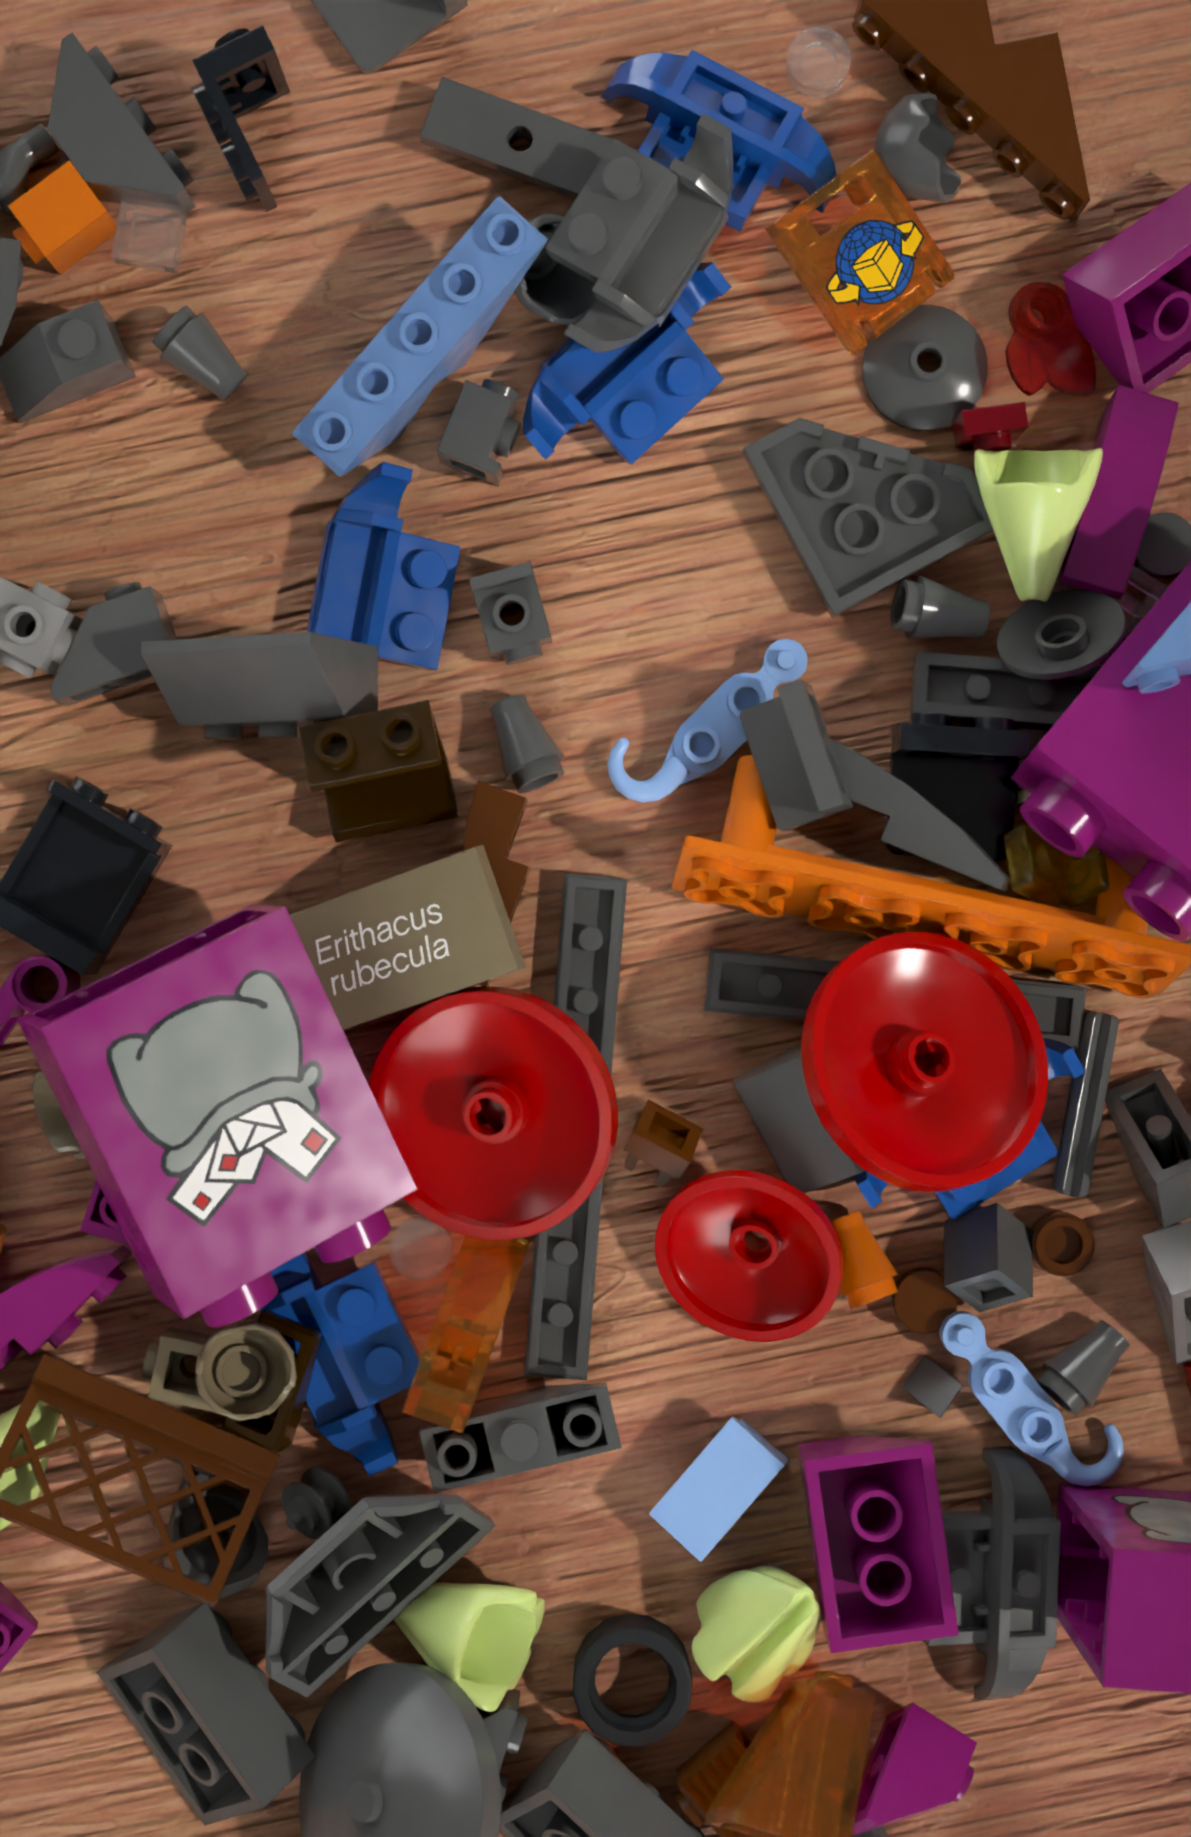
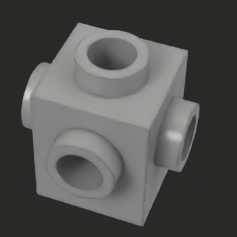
(53, 631)

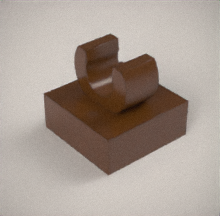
(662, 1141)

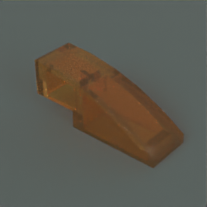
(465, 1331)

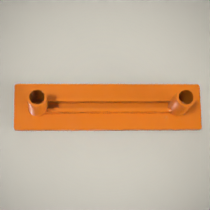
(876, 902)

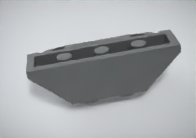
(362, 1580)

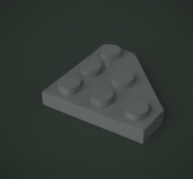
(863, 508)

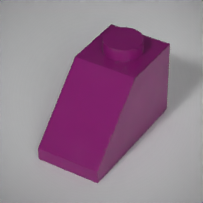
(913, 1769)

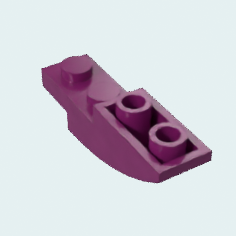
(46, 1302)

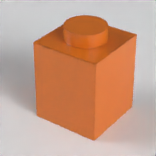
(61, 219)

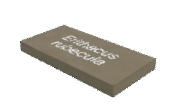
(410, 938)

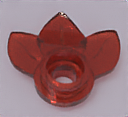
(1050, 350)

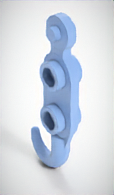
(713, 728)
(1022, 1405)

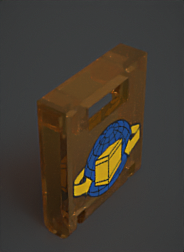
(867, 264)

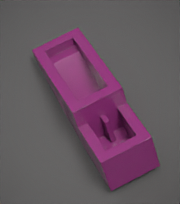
(1134, 445)

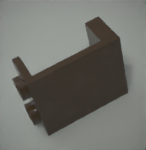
(380, 770)

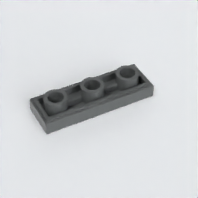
(484, 126)

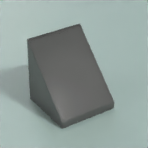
(932, 1386)

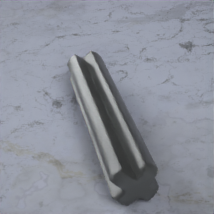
(1085, 1105)

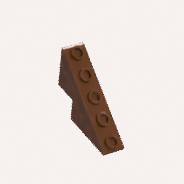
(1003, 92)

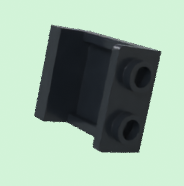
(80, 875)

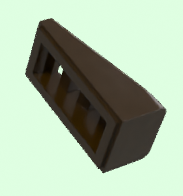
(279, 1432)

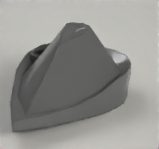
(199, 1560)

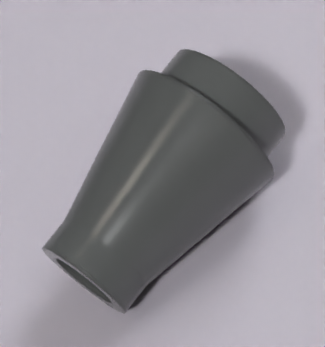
(198, 351)
(936, 611)
(526, 747)
(1081, 1369)

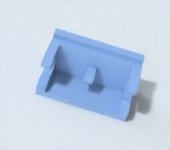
(718, 1487)

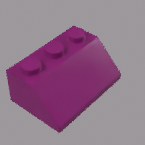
(1137, 296)
(877, 1541)

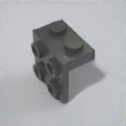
(383, 29)

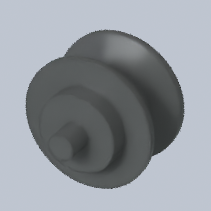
(315, 1502)

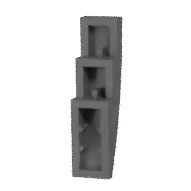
(915, 821)

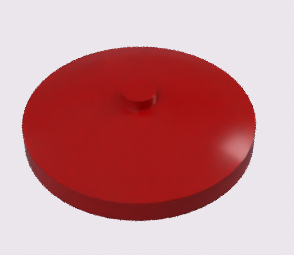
(924, 1062)
(496, 1111)

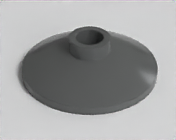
(918, 397)
(1061, 635)

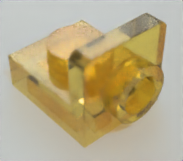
(1051, 875)

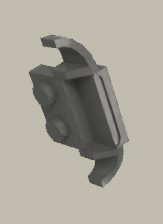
(644, 233)
(1005, 1575)

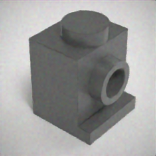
(481, 430)
(505, 587)

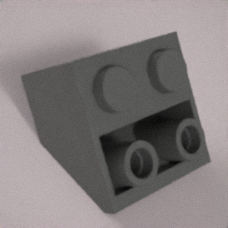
(789, 1125)

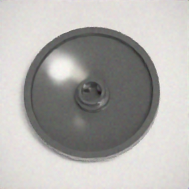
(400, 1759)

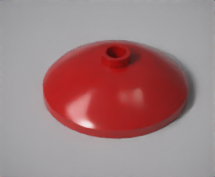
(743, 1281)

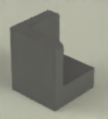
(988, 1258)

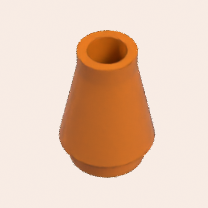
(866, 1267)

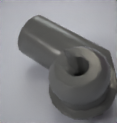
(19, 159)

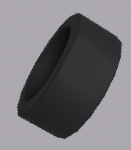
(626, 1728)

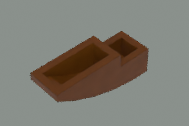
(494, 823)

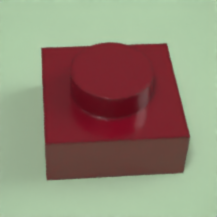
(990, 427)

